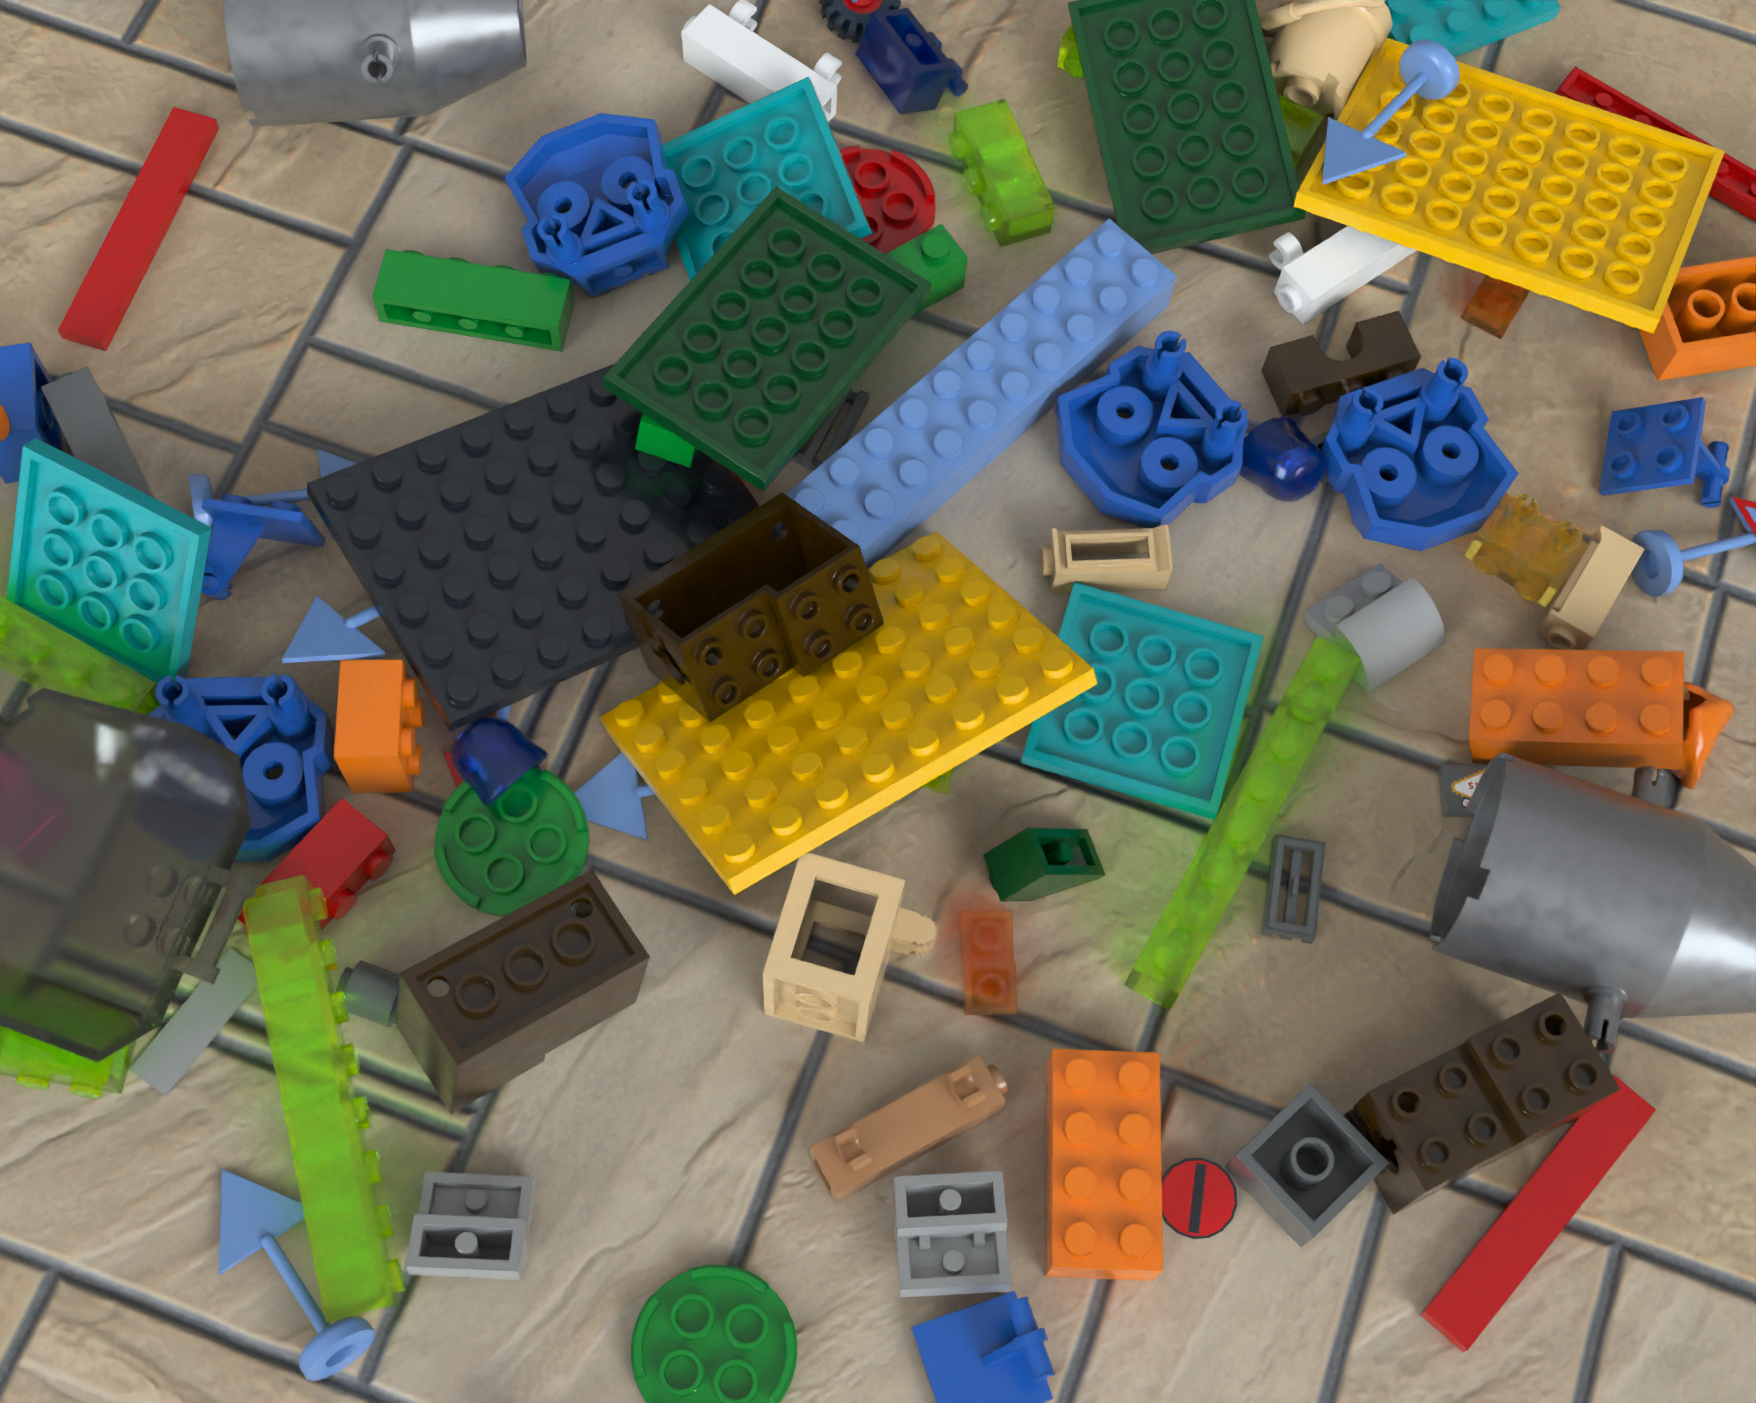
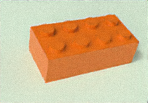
(1706, 321)
(1578, 707)
(1103, 1165)

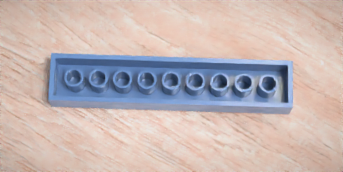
(987, 392)

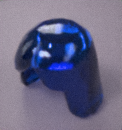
(1281, 460)
(494, 756)

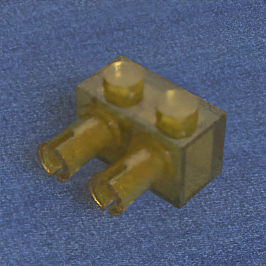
(1526, 549)

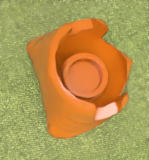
(1703, 722)

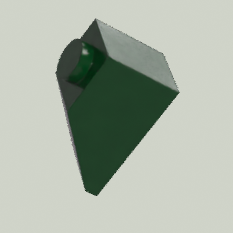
(1042, 863)

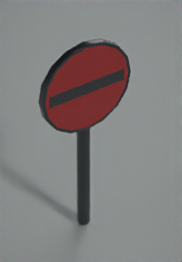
(1198, 1198)

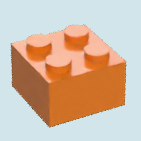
(378, 726)

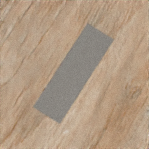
(196, 1023)

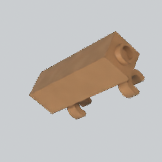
(908, 1128)

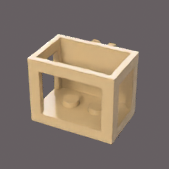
(828, 997)

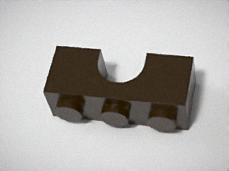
(1307, 379)

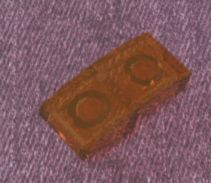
(1495, 306)
(987, 962)

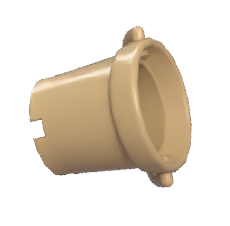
(1323, 48)

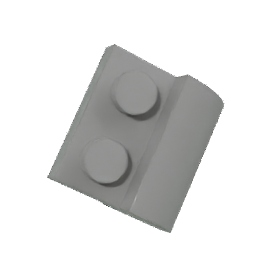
(1379, 622)
(472, 1226)
(951, 1233)

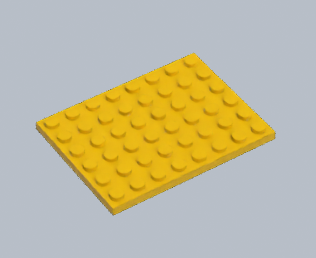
(1525, 189)
(862, 730)

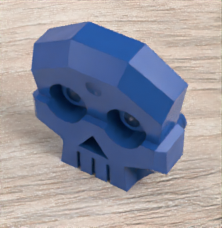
(610, 229)
(1401, 432)
(1122, 458)
(276, 731)

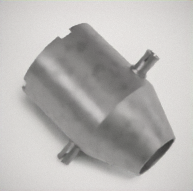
(367, 56)
(1599, 898)

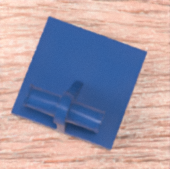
(1663, 449)
(237, 529)
(986, 1354)

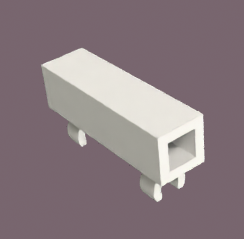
(747, 63)
(1330, 270)

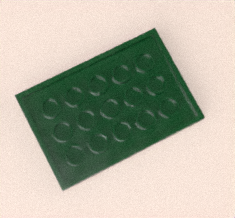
(1185, 118)
(767, 338)

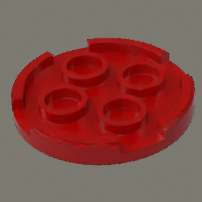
(893, 195)

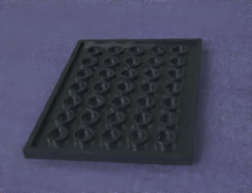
(515, 535)

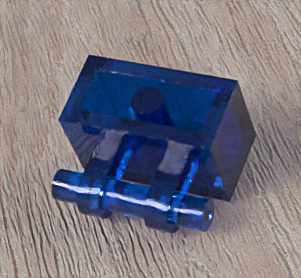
(908, 61)

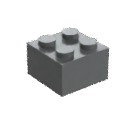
(1306, 1165)

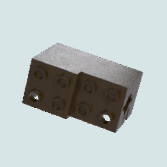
(752, 606)
(519, 990)
(1481, 1101)

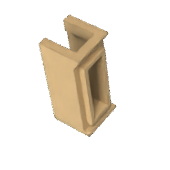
(1110, 574)
(1590, 591)

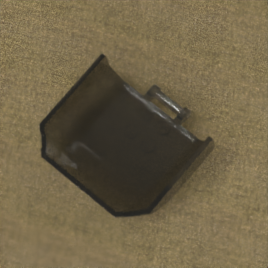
(111, 868)

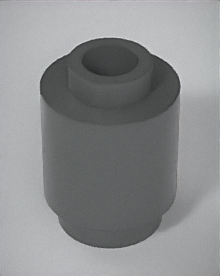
(371, 992)

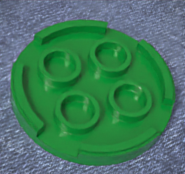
(514, 847)
(714, 1340)

